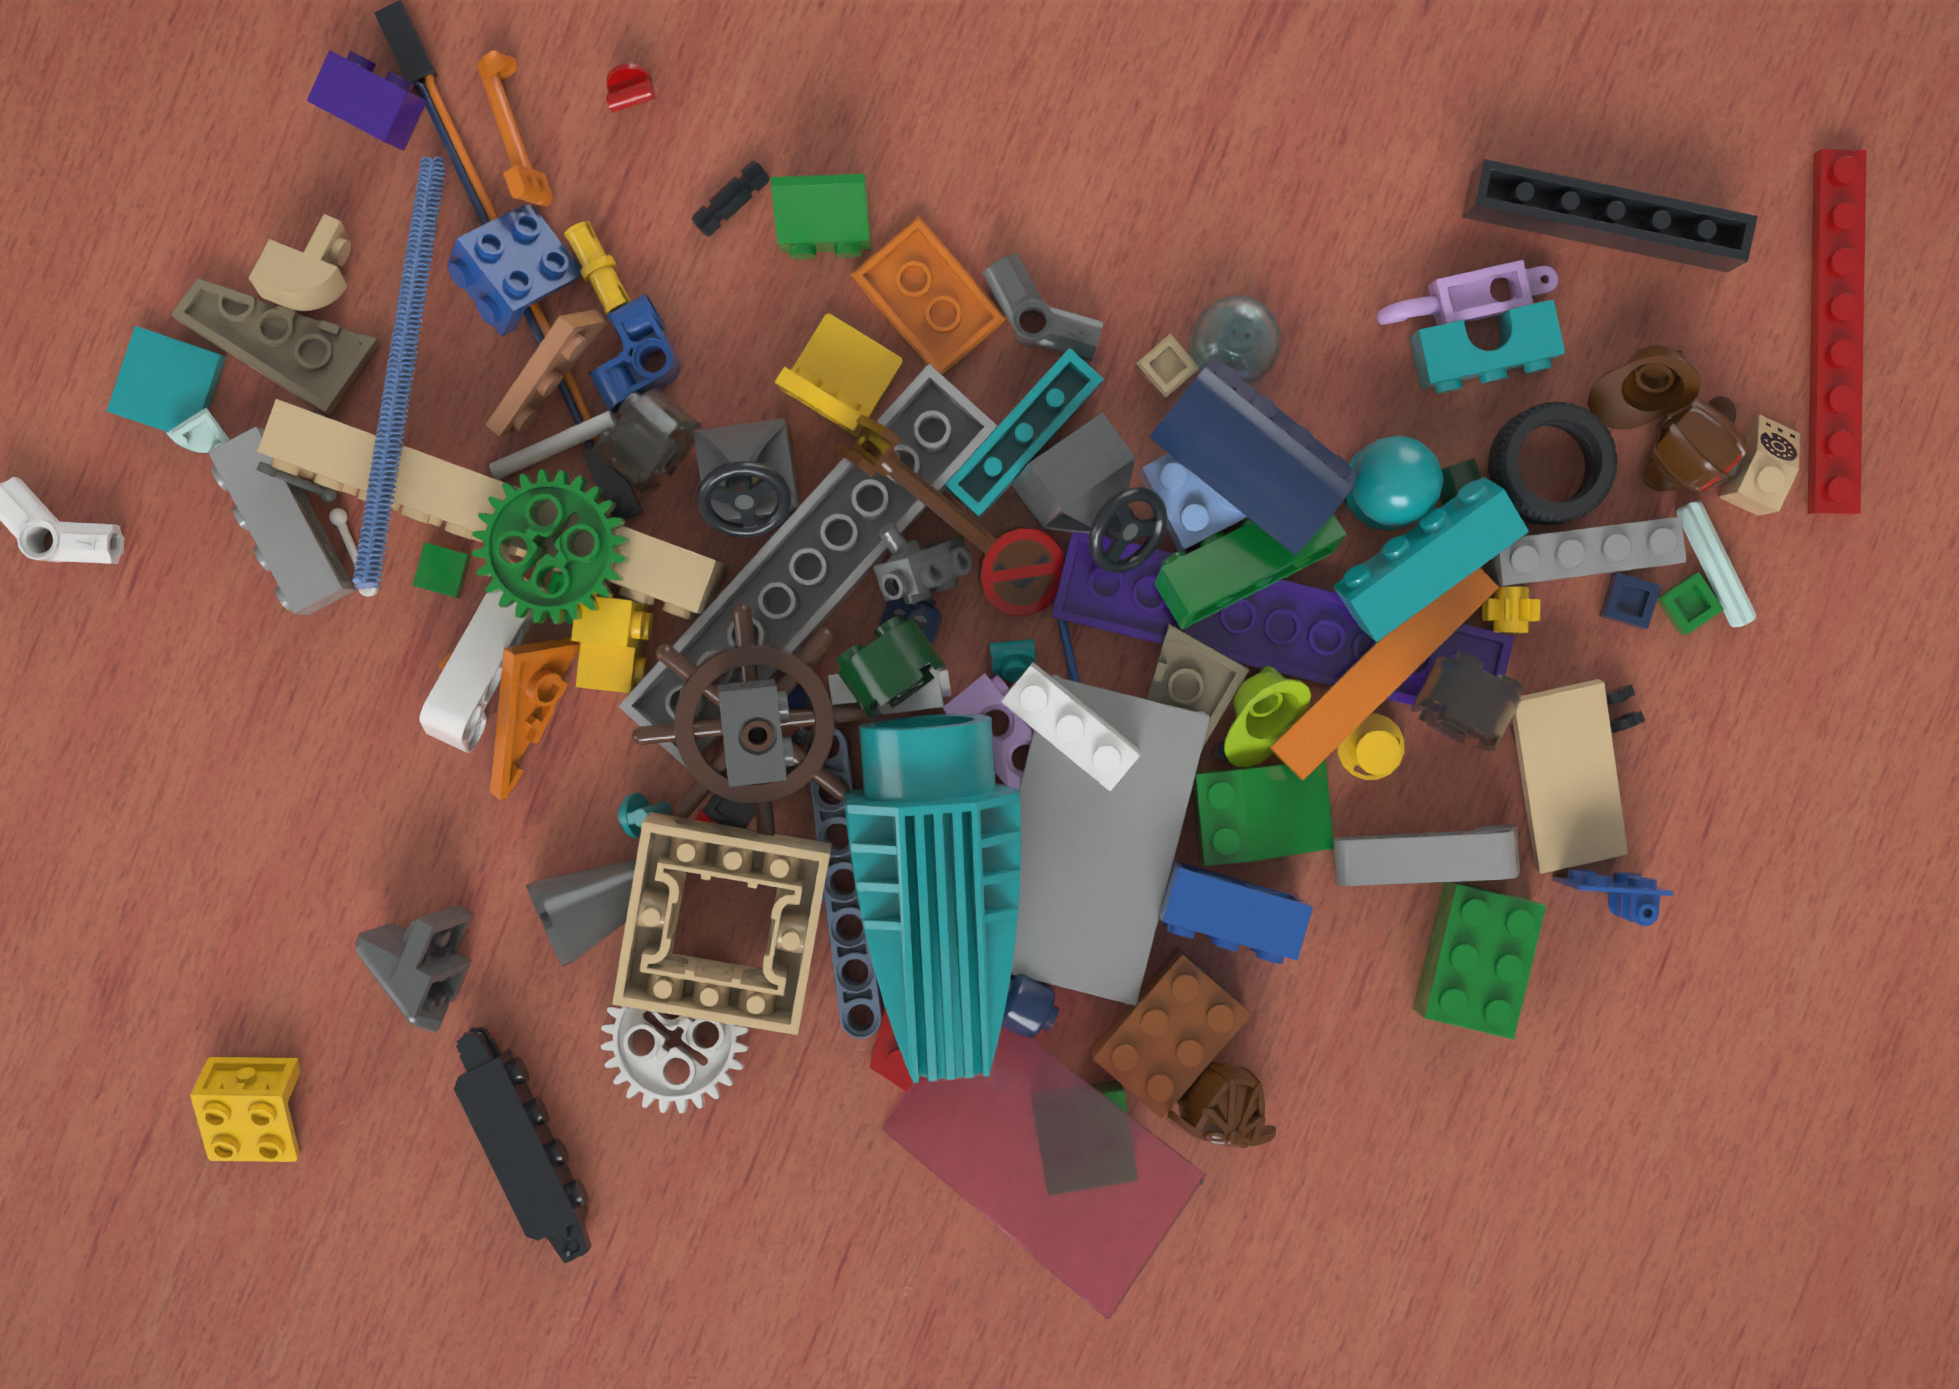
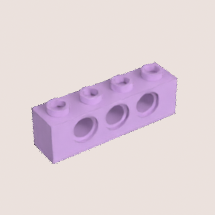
(986, 696)

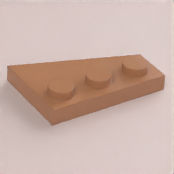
(545, 370)

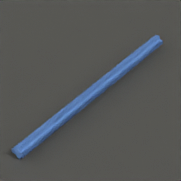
(399, 374)

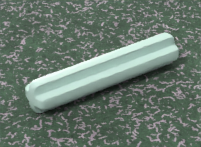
(1716, 564)

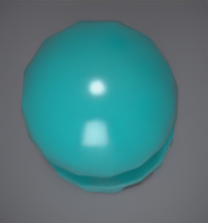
(1395, 483)

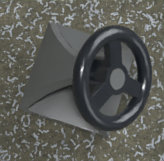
(747, 477)
(1085, 489)

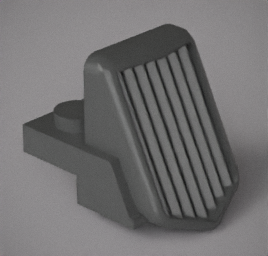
(419, 963)

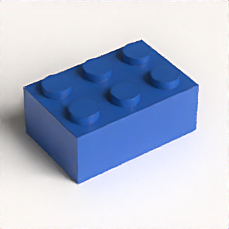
(1234, 913)

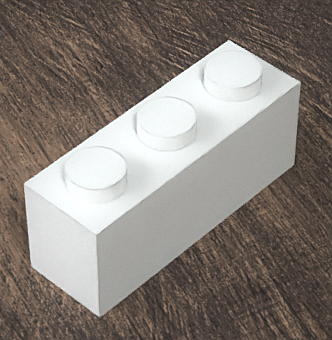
(1071, 726)

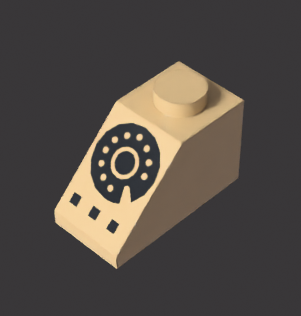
(1766, 468)

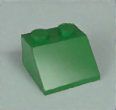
(822, 215)

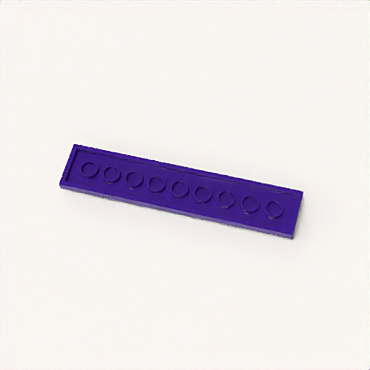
(1281, 626)

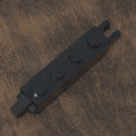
(520, 1145)

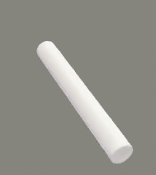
(553, 445)

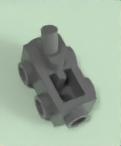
(917, 569)

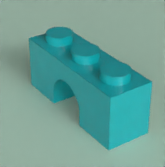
(1527, 340)

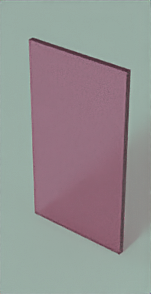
(1051, 1166)

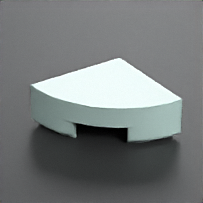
(198, 433)

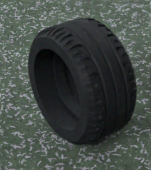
(1594, 442)

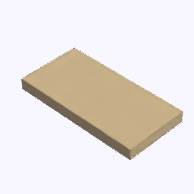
(1569, 776)

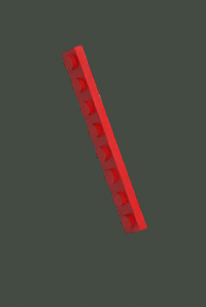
(1837, 331)

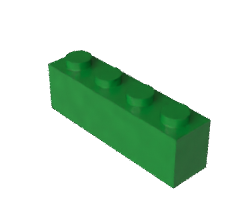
(1235, 568)

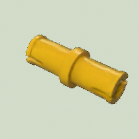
(597, 266)

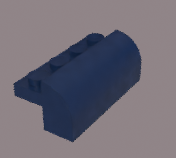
(1255, 456)

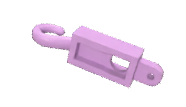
(1469, 295)

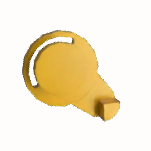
(1373, 748)

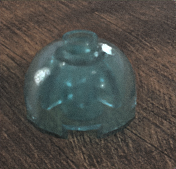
(1255, 333)

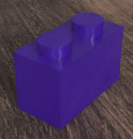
(367, 100)

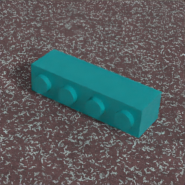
(1024, 433)
(1430, 557)

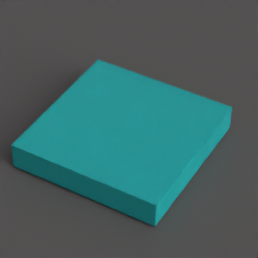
(164, 380)

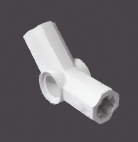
(72, 541)

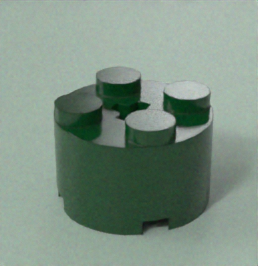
(890, 666)

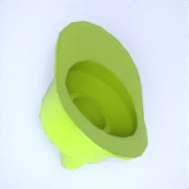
(1264, 711)

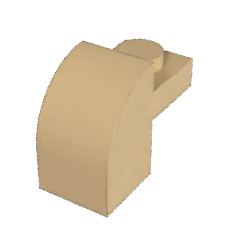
(307, 278)

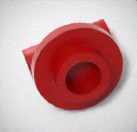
(628, 87)

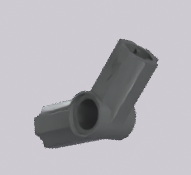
(1020, 297)

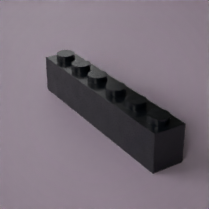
(1609, 216)

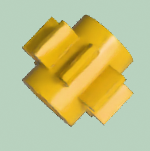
(1511, 610)

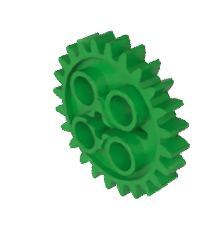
(518, 518)

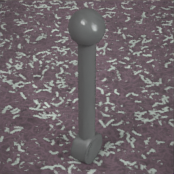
(325, 493)

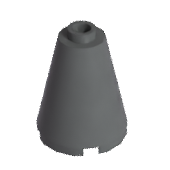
(582, 907)

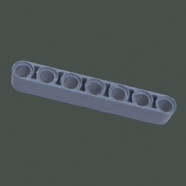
(839, 903)

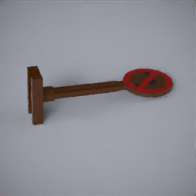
(1016, 568)

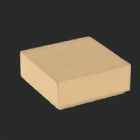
(1167, 366)

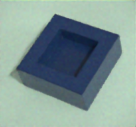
(1630, 600)

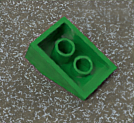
(1260, 813)

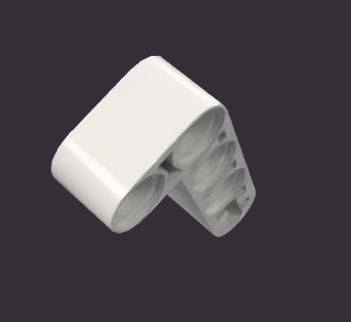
(472, 674)

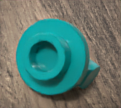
(1012, 658)
(634, 811)

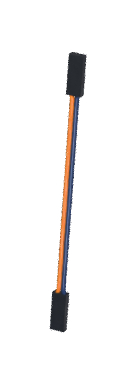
(418, 69)

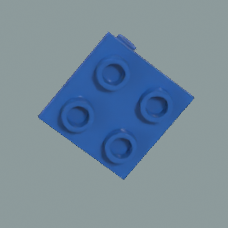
(1629, 894)

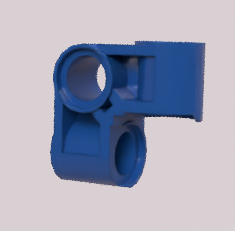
(641, 336)

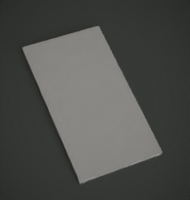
(1101, 856)

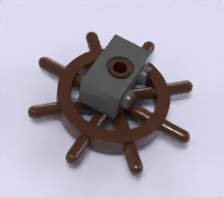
(752, 723)

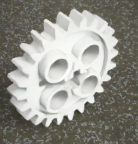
(650, 1071)

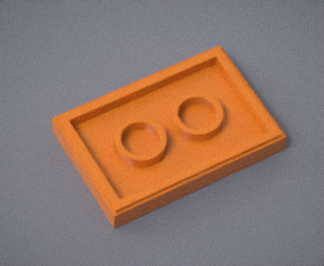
(928, 297)

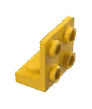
(840, 374)
(246, 1108)

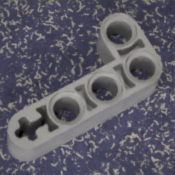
(1428, 857)

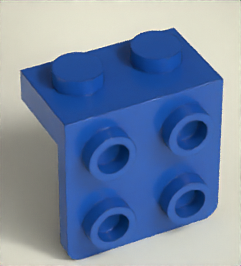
(511, 266)

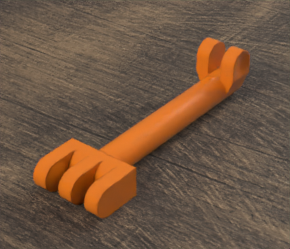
(521, 179)

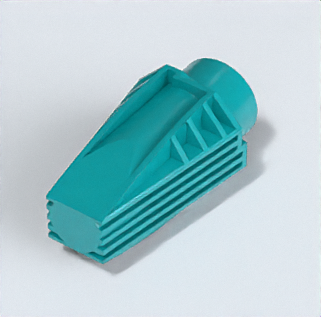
(937, 886)

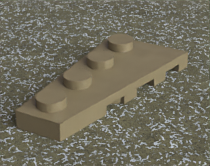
(294, 351)
(1195, 676)

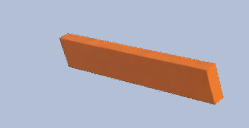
(1378, 675)

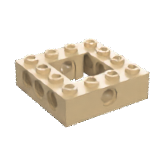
(708, 989)

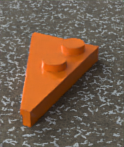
(527, 701)

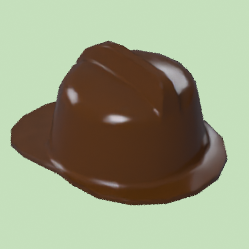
(1645, 388)

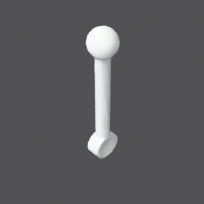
(339, 517)

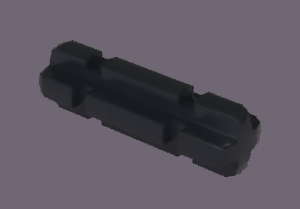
(730, 198)

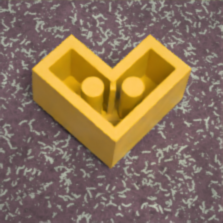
(612, 644)

